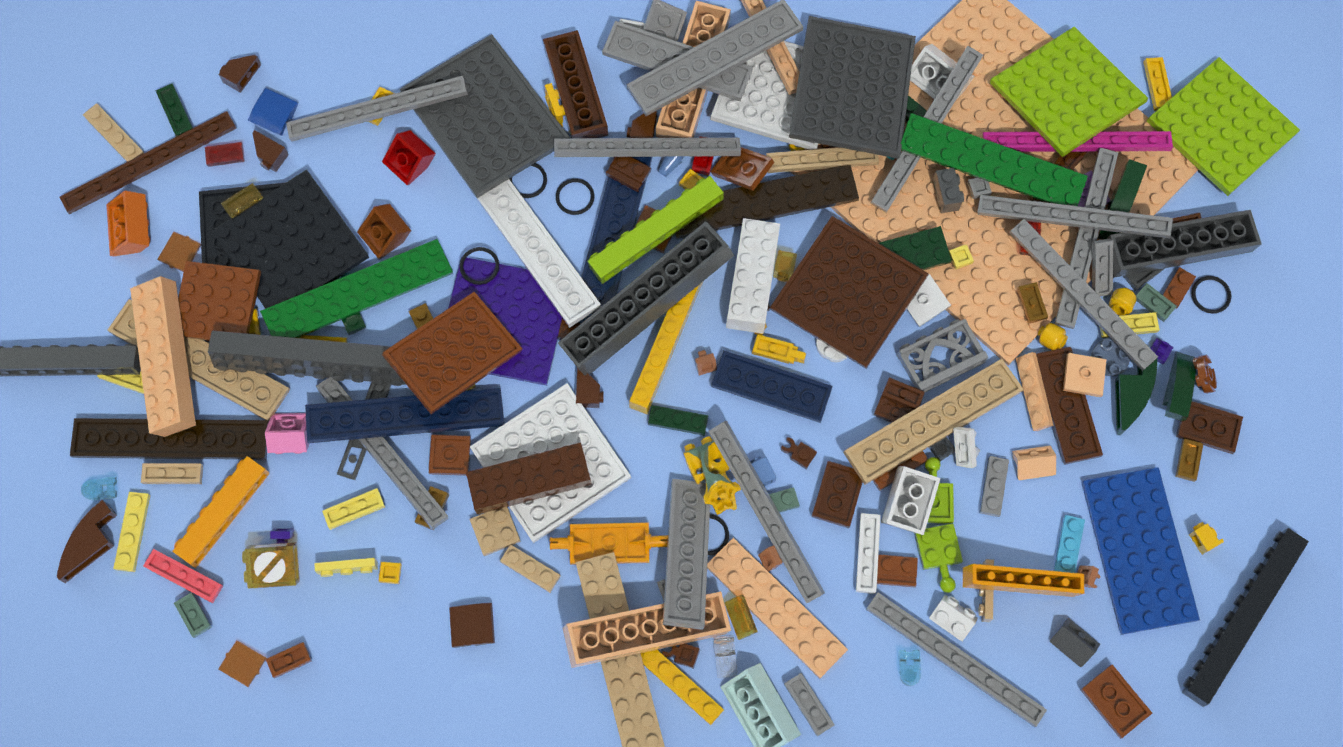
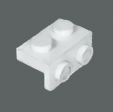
(954, 617)

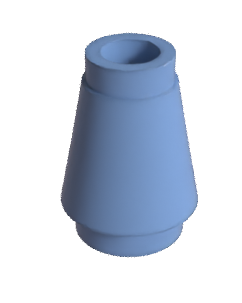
(669, 164)

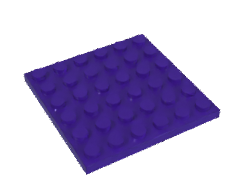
(522, 310)

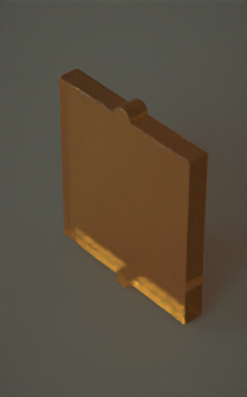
(178, 251)
(242, 663)

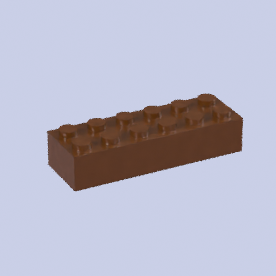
(575, 86)
(528, 478)

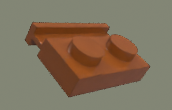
(897, 570)

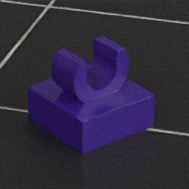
(1161, 349)
(282, 534)

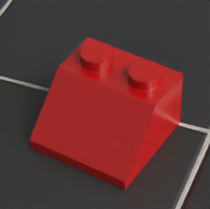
(408, 156)

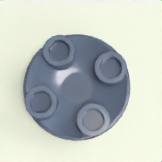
(1117, 359)

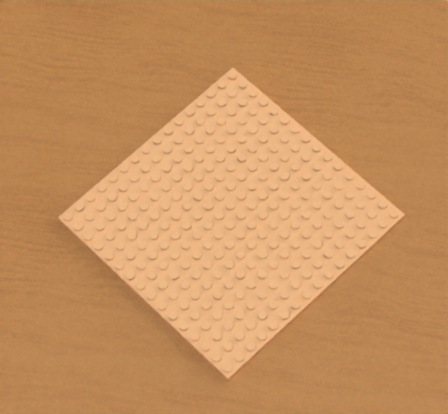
(987, 289)

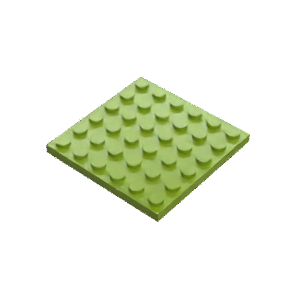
(1068, 91)
(1223, 126)

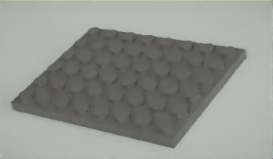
(853, 87)
(494, 127)

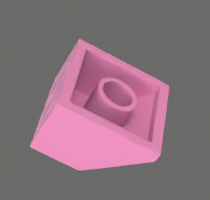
(287, 433)

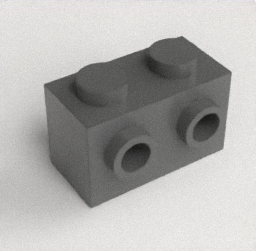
(947, 190)

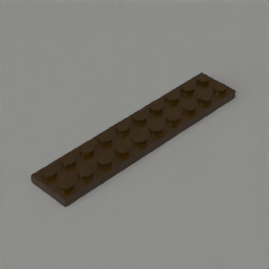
(779, 199)
(204, 441)

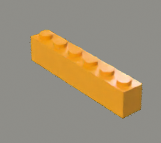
(220, 512)
(1023, 580)

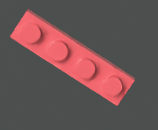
(183, 576)

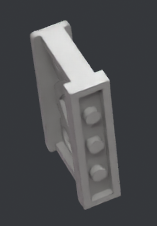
(931, 379)

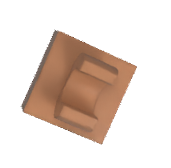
(705, 363)
(770, 558)
(1090, 574)

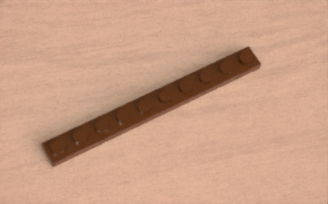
(147, 162)

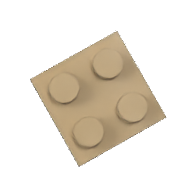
(494, 530)

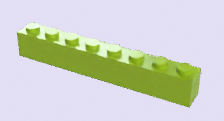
(656, 229)

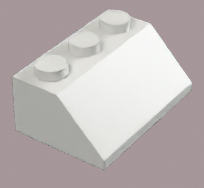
(932, 70)
(910, 500)

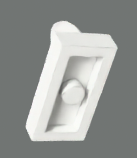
(965, 447)

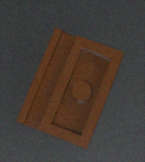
(628, 172)

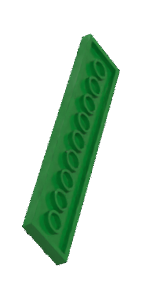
(992, 162)
(357, 291)

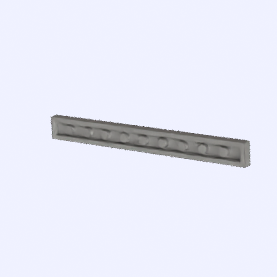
(377, 108)
(937, 112)
(646, 147)
(1075, 216)
(1082, 250)
(1083, 294)
(391, 464)
(766, 512)
(956, 660)

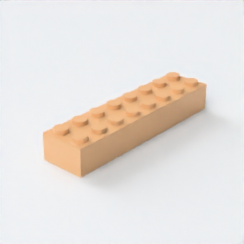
(682, 116)
(162, 357)
(638, 632)

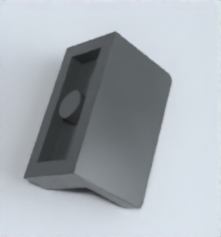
(1075, 642)

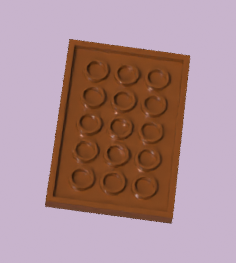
(452, 352)

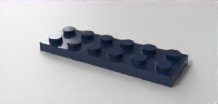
(771, 386)

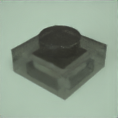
(942, 449)

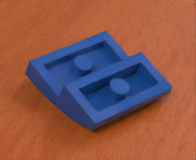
(273, 111)

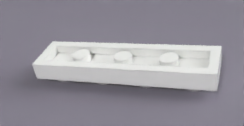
(868, 553)

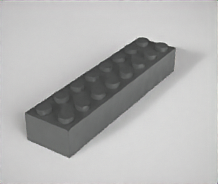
(1188, 243)

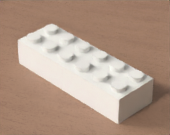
(753, 276)

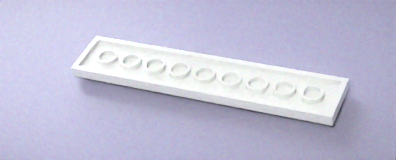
(539, 253)

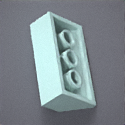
(760, 708)

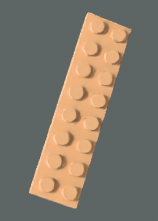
(777, 608)

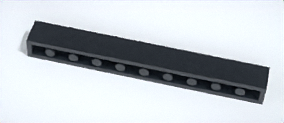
(1245, 617)

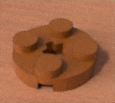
(1206, 376)

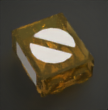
(271, 565)

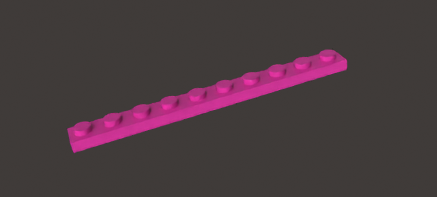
(1108, 140)

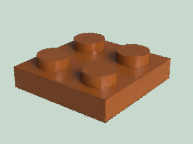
(449, 455)

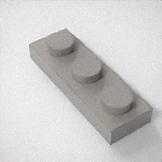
(1102, 267)
(994, 486)
(809, 704)

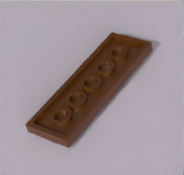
(1068, 410)

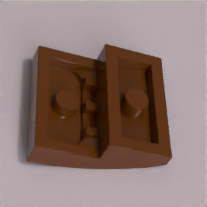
(897, 400)
(472, 625)

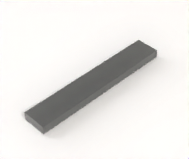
(375, 392)

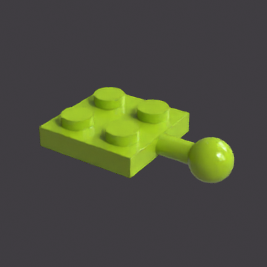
(943, 504)
(940, 549)

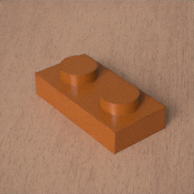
(1179, 286)
(288, 660)

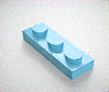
(1069, 544)

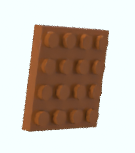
(216, 299)

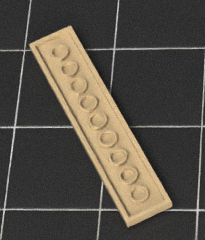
(247, 389)
(932, 421)
(624, 675)

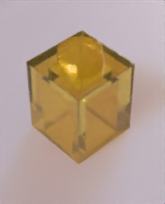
(784, 265)

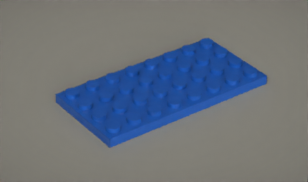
(1140, 551)

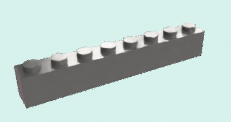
(70, 360)

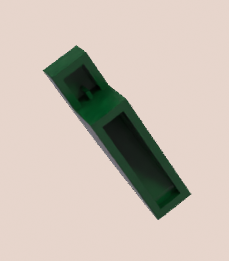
(1125, 191)
(1180, 387)
(1133, 395)

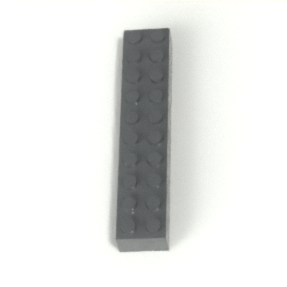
(646, 299)
(301, 357)

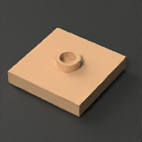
(1084, 375)

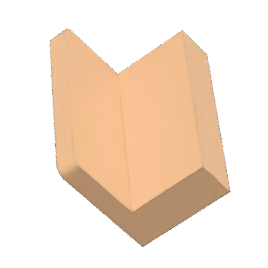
(1035, 462)

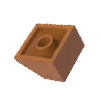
(383, 230)

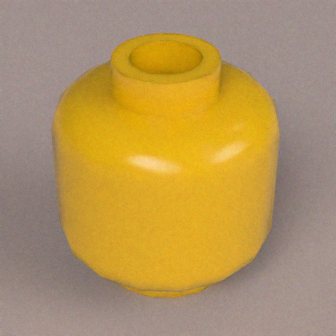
(1122, 301)
(1052, 336)

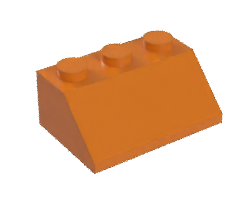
(127, 224)

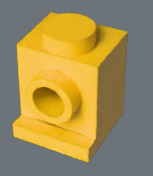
(1205, 537)

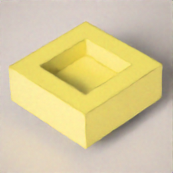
(961, 257)

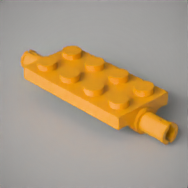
(627, 541)

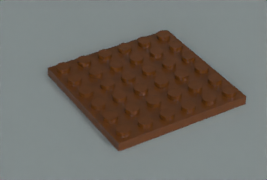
(849, 292)

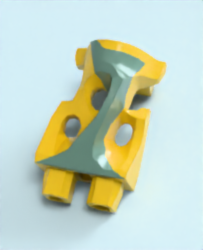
(714, 473)

